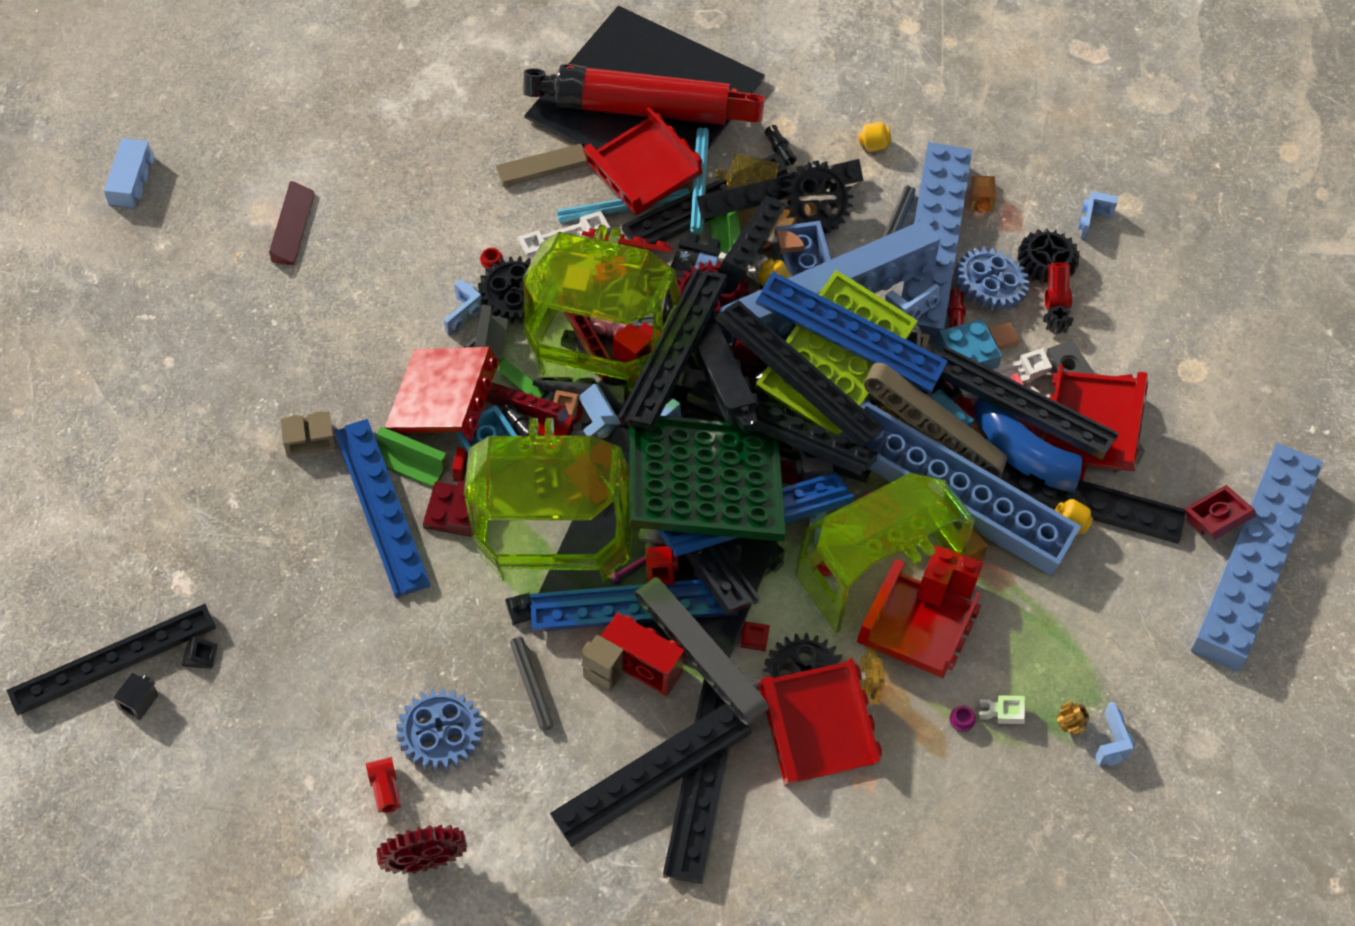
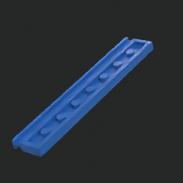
(850, 331)
(798, 501)
(382, 508)
(599, 605)

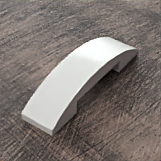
(531, 242)
(1029, 368)

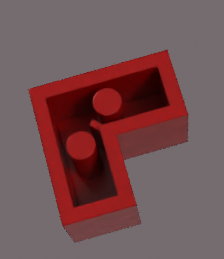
(632, 342)
(949, 573)

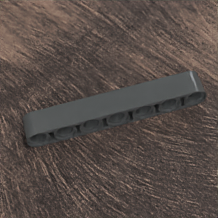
(701, 651)

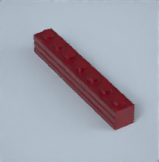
(588, 338)
(527, 404)

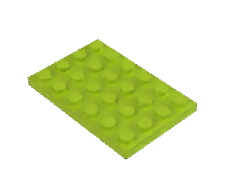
(835, 363)

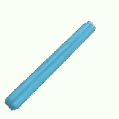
(699, 183)
(610, 207)

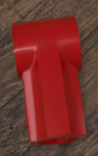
(1058, 286)
(383, 778)

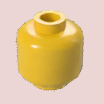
(875, 136)
(770, 266)
(1076, 512)

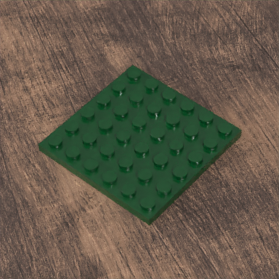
(705, 479)

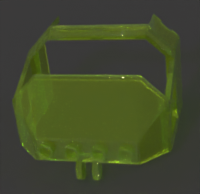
(596, 282)
(547, 481)
(876, 528)

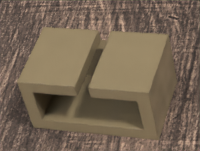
(308, 433)
(602, 662)

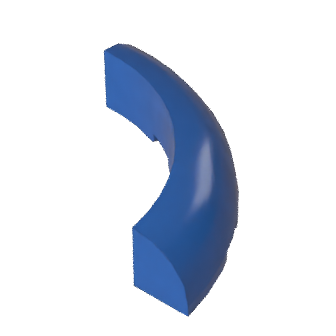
(1026, 450)

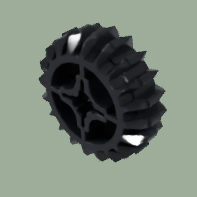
(1046, 248)

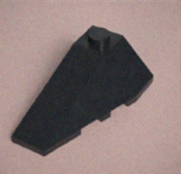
(615, 389)

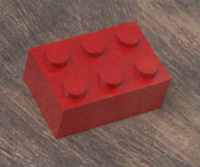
(646, 653)

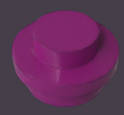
(962, 718)

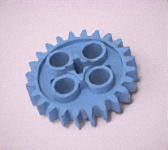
(991, 279)
(443, 750)

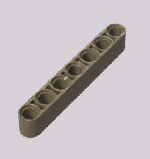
(932, 418)

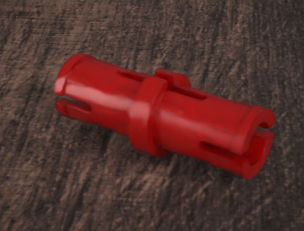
(956, 310)

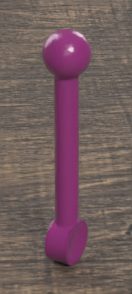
(616, 576)

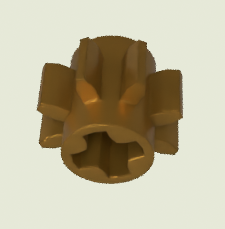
(1073, 718)

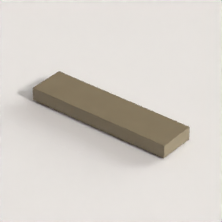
(541, 165)

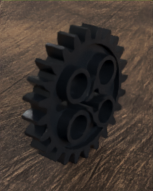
(816, 176)
(511, 289)
(819, 653)

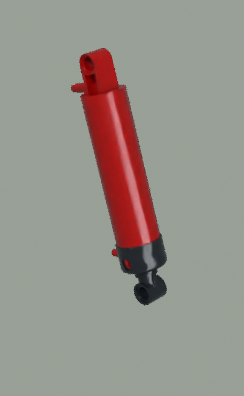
(631, 93)

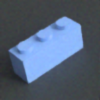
(128, 173)

